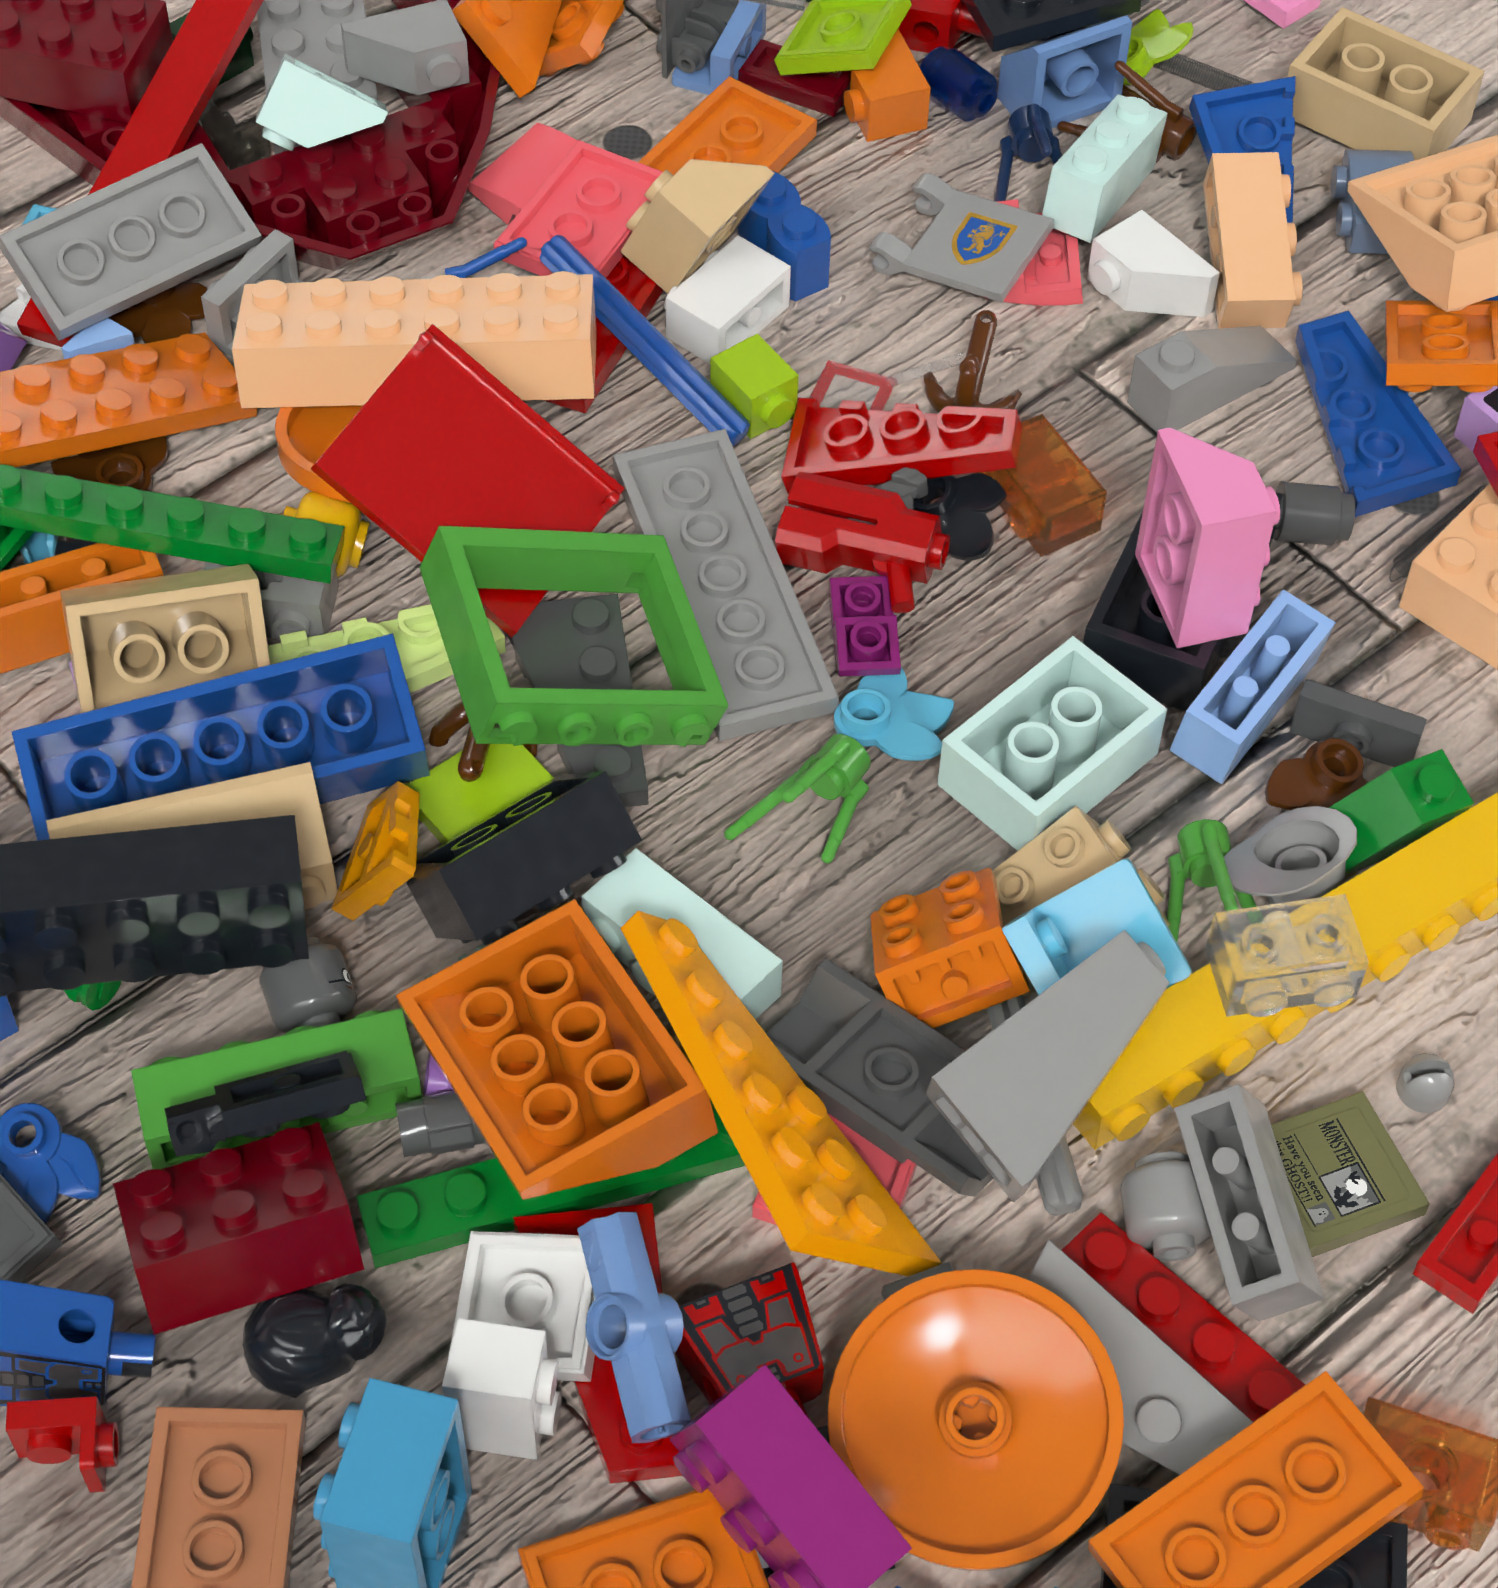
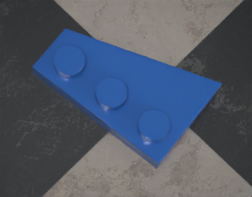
(1249, 121)

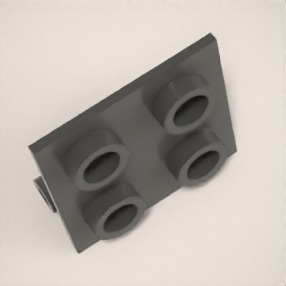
(690, 31)

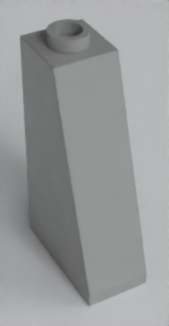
(1041, 1066)

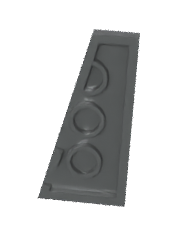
(584, 647)

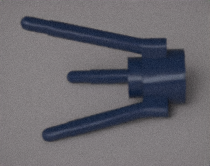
(1029, 139)

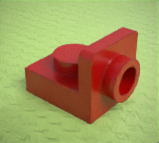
(63, 1427)

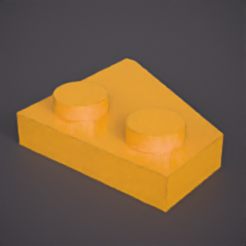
(382, 852)

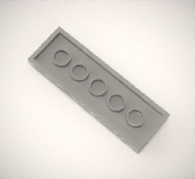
(732, 579)

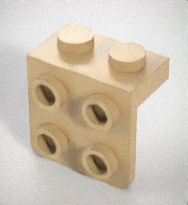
(1059, 859)

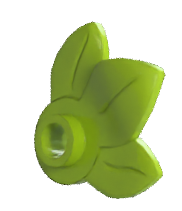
(1155, 41)

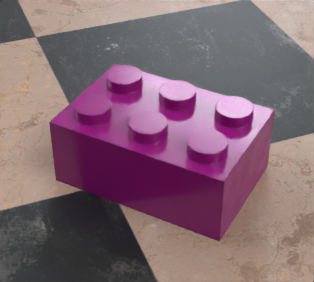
(786, 1489)

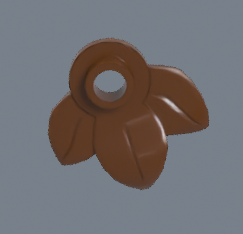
(164, 314)
(118, 465)
(1310, 783)

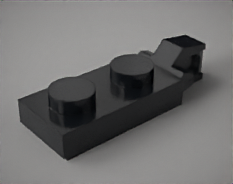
(264, 1102)

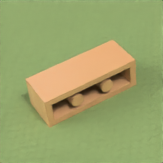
(1251, 240)

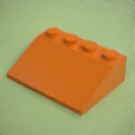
(560, 1057)

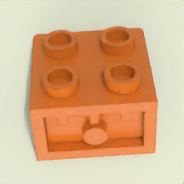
(946, 950)

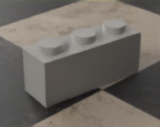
(1248, 1203)

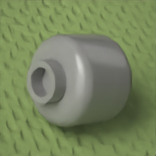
(1164, 1206)

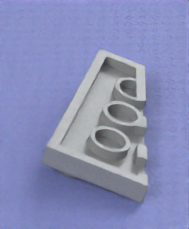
(1166, 1403)

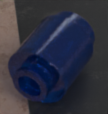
(959, 83)

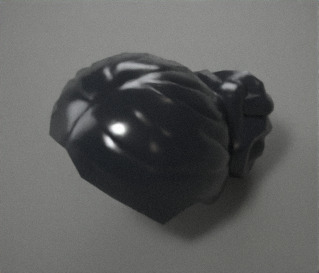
(311, 1337)

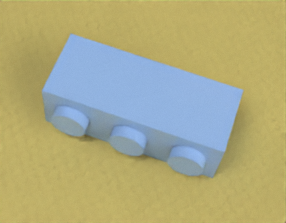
(1251, 686)

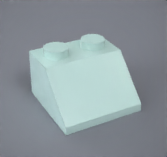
(313, 107)

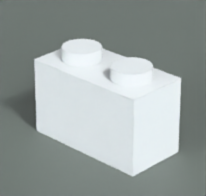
(727, 299)
(503, 1387)

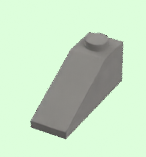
(1203, 372)

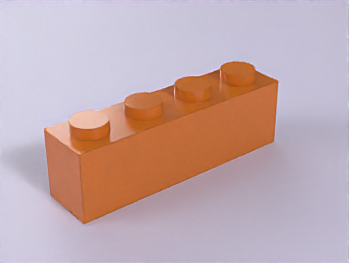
(31, 598)

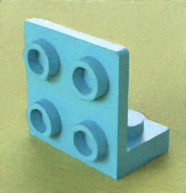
(1086, 917)

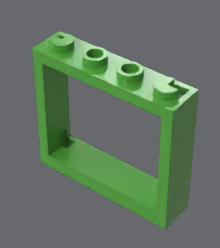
(570, 561)

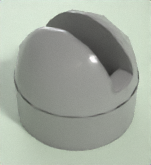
(1429, 1091)

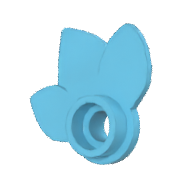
(892, 718)

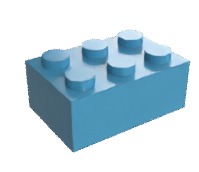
(396, 1491)

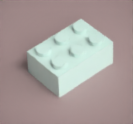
(1051, 744)

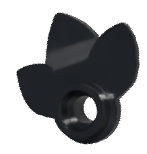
(963, 511)

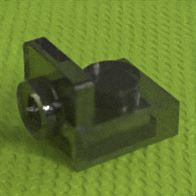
(235, 143)

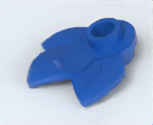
(50, 1164)

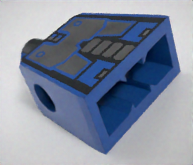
(64, 1344)

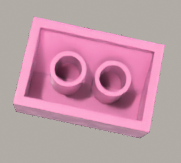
(1204, 537)

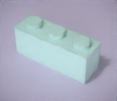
(1104, 167)
(645, 886)

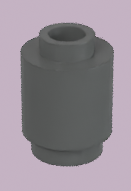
(1314, 514)

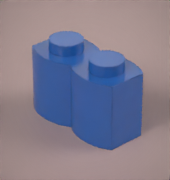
(790, 234)

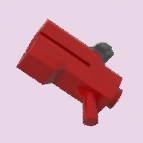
(864, 530)

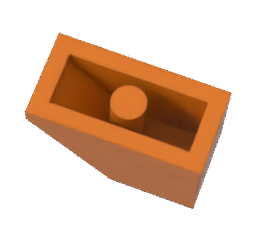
(891, 96)

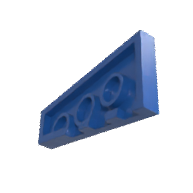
(1373, 429)

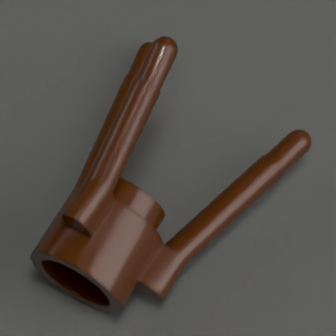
(1178, 128)

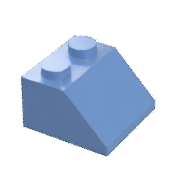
(1068, 73)

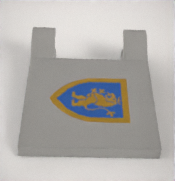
(969, 243)

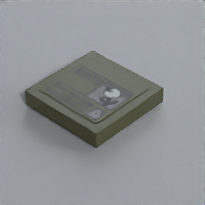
(1346, 1174)

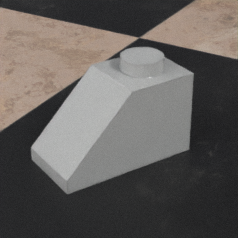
(408, 48)

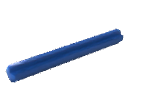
(649, 344)

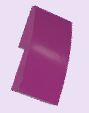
(864, 626)

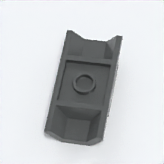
(873, 1073)

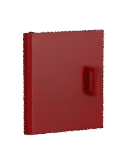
(462, 451)

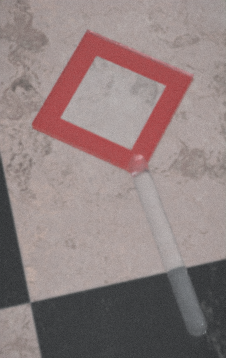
(849, 383)

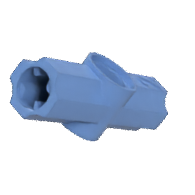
(634, 1327)

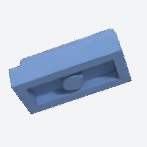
(730, 52)

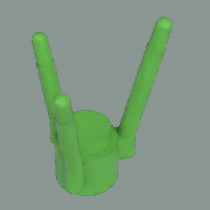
(830, 773)
(1202, 859)

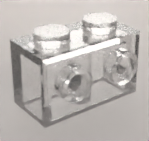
(1286, 956)

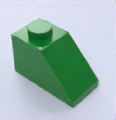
(1402, 807)

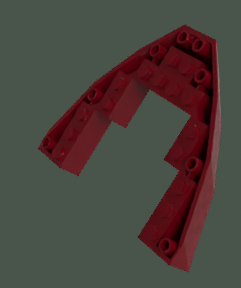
(338, 196)

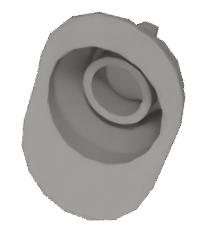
(1294, 855)

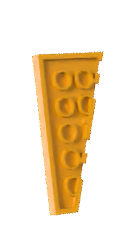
(790, 1145)

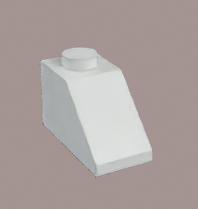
(1151, 270)

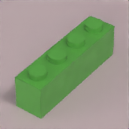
(373, 1038)

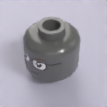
(309, 990)

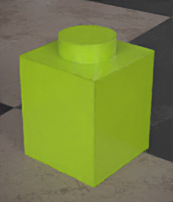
(756, 383)

